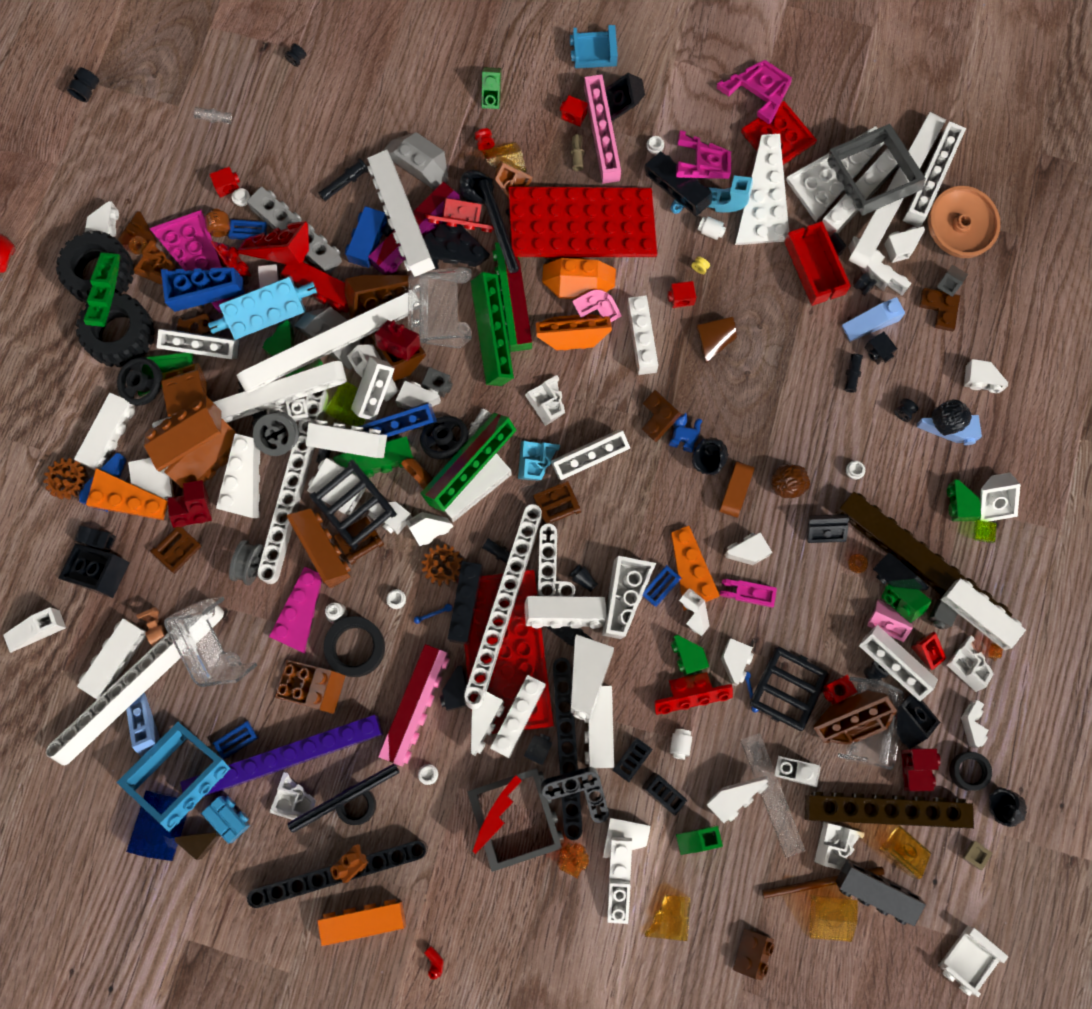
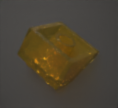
(833, 918)

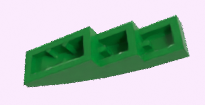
(102, 290)

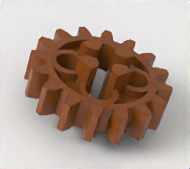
(75, 473)
(453, 566)

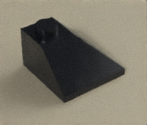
(624, 94)
(897, 574)
(915, 721)

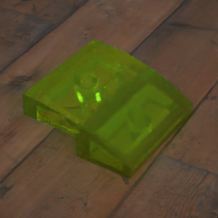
(341, 404)

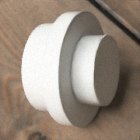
(655, 145)
(240, 197)
(855, 470)
(396, 599)
(428, 774)

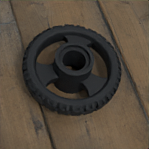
(132, 380)
(443, 437)

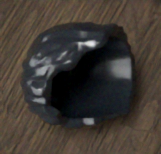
(470, 188)
(951, 417)
(710, 456)
(1007, 807)

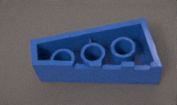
(199, 286)

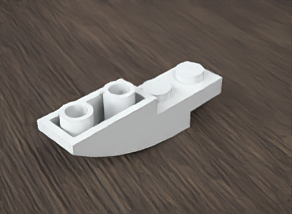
(882, 273)
(619, 880)

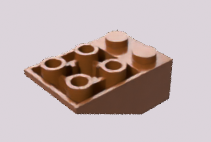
(183, 387)
(310, 686)

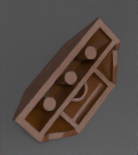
(856, 718)

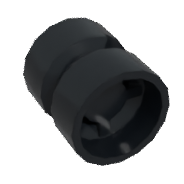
(83, 84)

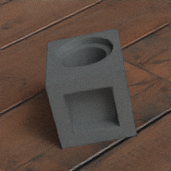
(952, 280)
(434, 375)
(942, 615)

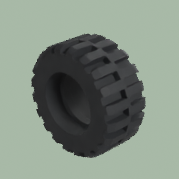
(81, 252)
(131, 345)

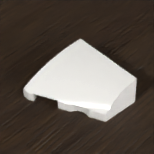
(547, 400)
(971, 665)
(291, 799)
(626, 829)
(836, 845)

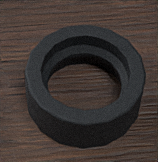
(985, 766)
(361, 820)

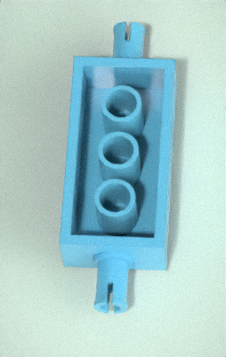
(262, 307)

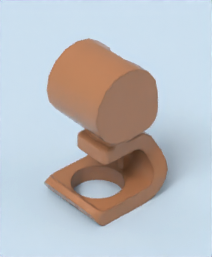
(156, 631)

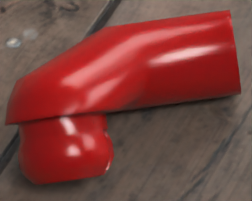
(436, 965)

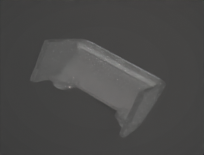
(201, 648)
(881, 748)

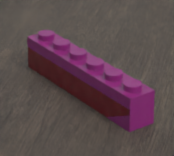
(387, 255)

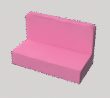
(890, 621)

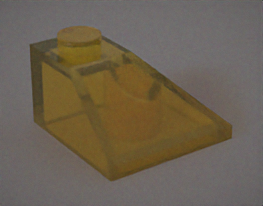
(508, 153)

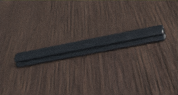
(498, 225)
(343, 798)

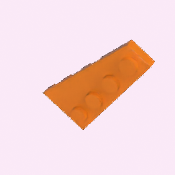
(119, 496)
(692, 566)

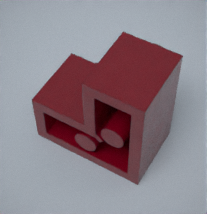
(191, 507)
(918, 767)

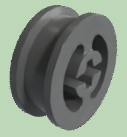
(269, 421)
(245, 562)

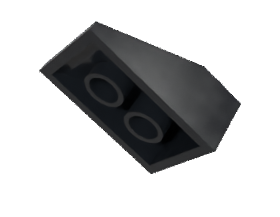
(94, 570)

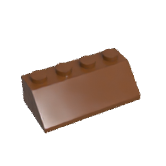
(183, 433)
(205, 460)
(319, 547)

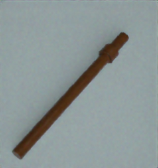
(809, 885)

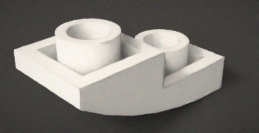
(296, 409)

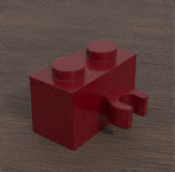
(397, 340)

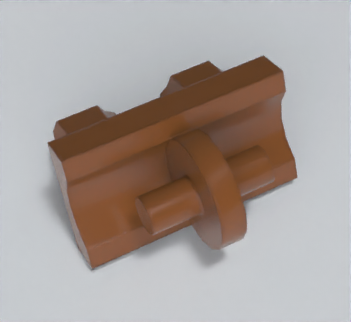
(349, 864)

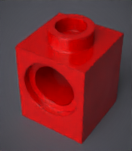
(574, 110)
(225, 181)
(682, 294)
(847, 686)

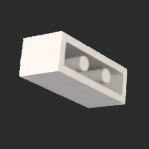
(372, 388)

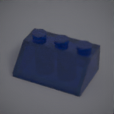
(149, 836)

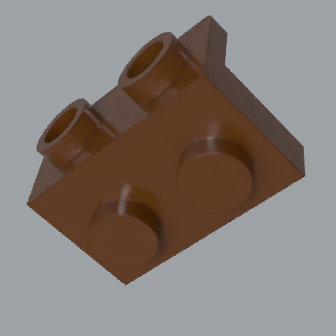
(753, 955)

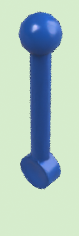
(448, 608)
(748, 675)

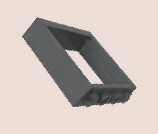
(900, 153)
(550, 816)

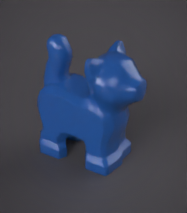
(685, 434)

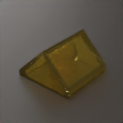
(906, 852)

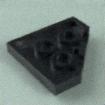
(455, 246)

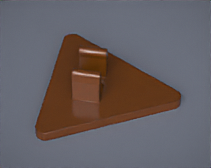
(137, 227)

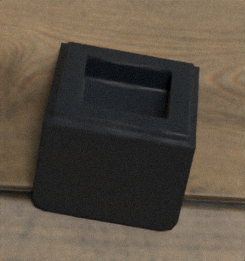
(838, 243)

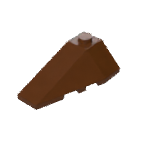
(371, 291)
(402, 367)

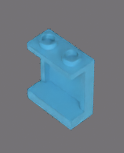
(594, 48)

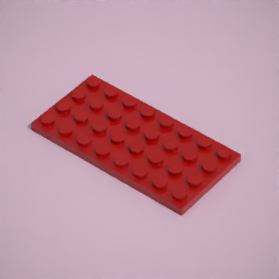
(582, 222)
(519, 654)

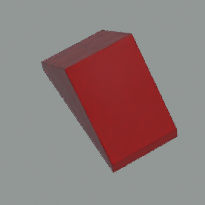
(929, 650)

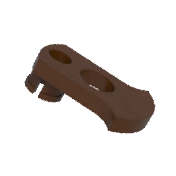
(202, 320)

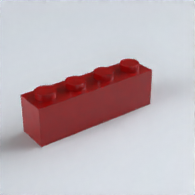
(328, 288)

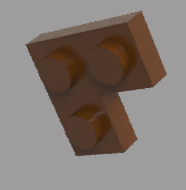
(945, 306)
(664, 415)

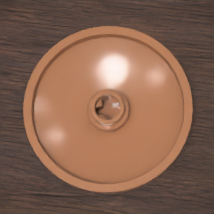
(964, 222)

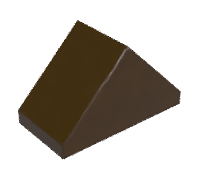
(198, 844)

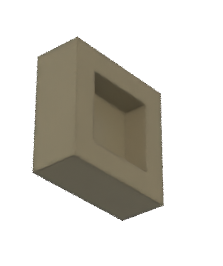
(977, 855)

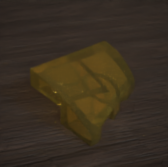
(671, 919)

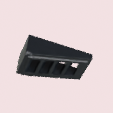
(643, 746)
(650, 783)

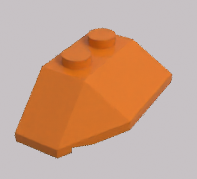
(575, 277)
(573, 331)

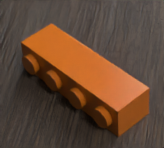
(361, 923)

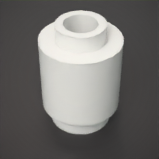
(711, 228)
(681, 744)

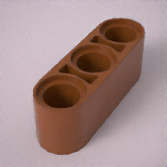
(736, 489)

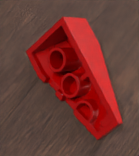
(280, 246)

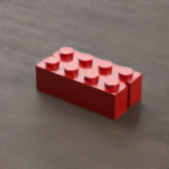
(817, 263)

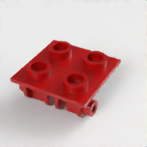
(231, 259)

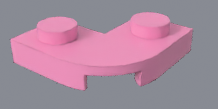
(597, 300)

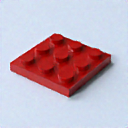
(793, 133)

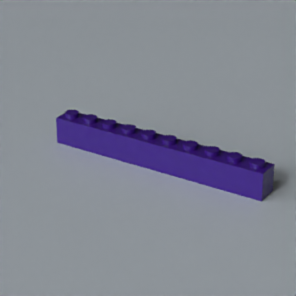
(295, 753)

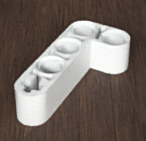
(550, 562)

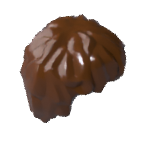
(790, 481)

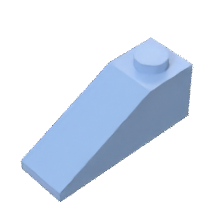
(874, 319)
(967, 436)
(142, 726)

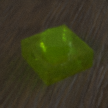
(985, 531)

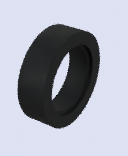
(335, 632)

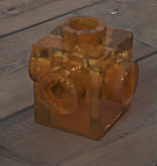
(573, 859)

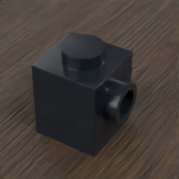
(881, 348)

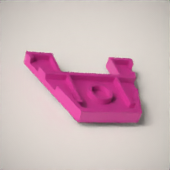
(763, 81)
(710, 160)

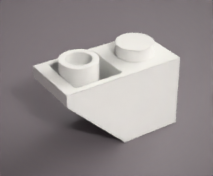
(103, 219)
(902, 244)
(984, 376)
(413, 396)
(393, 524)
(428, 526)
(750, 551)
(735, 658)
(797, 771)

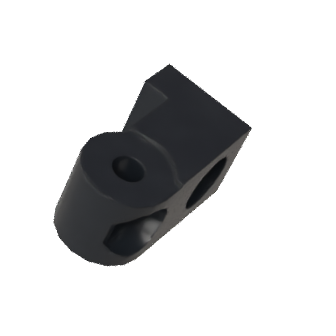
(95, 538)

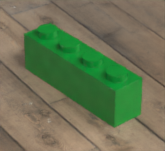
(395, 453)

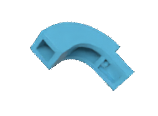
(732, 198)

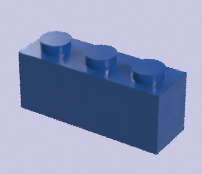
(365, 236)

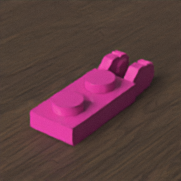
(750, 592)

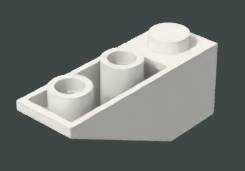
(359, 358)
(34, 629)
(483, 721)
(733, 797)

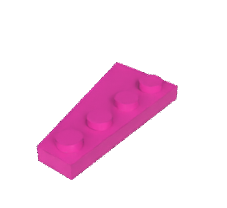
(297, 615)

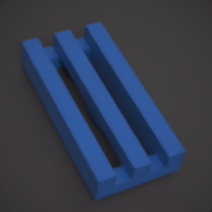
(239, 233)
(668, 589)
(250, 732)

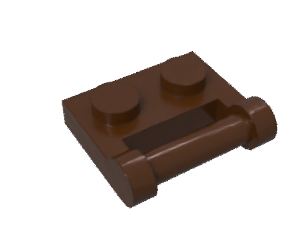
(556, 497)
(353, 530)
(179, 552)

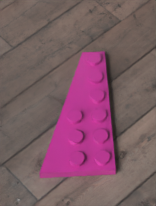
(190, 244)

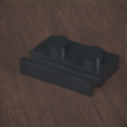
(827, 528)

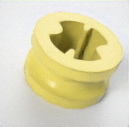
(700, 265)

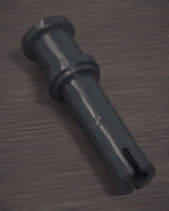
(350, 175)

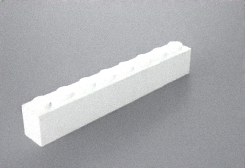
(400, 213)

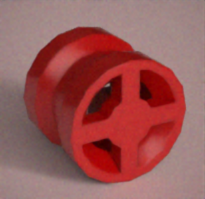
(484, 139)

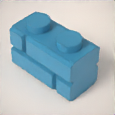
(226, 818)

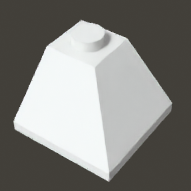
(999, 497)

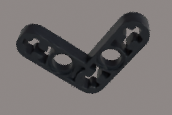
(587, 786)

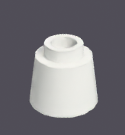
(335, 612)

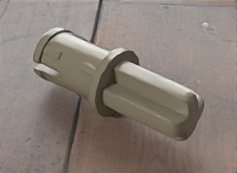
(577, 152)

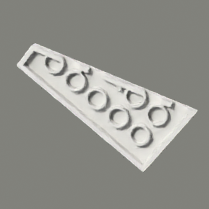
(817, 182)
(766, 213)

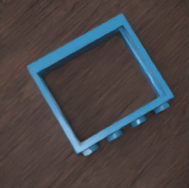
(155, 757)

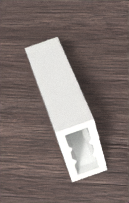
(589, 671)

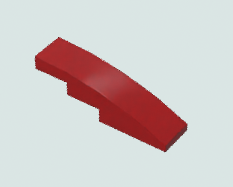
(493, 821)

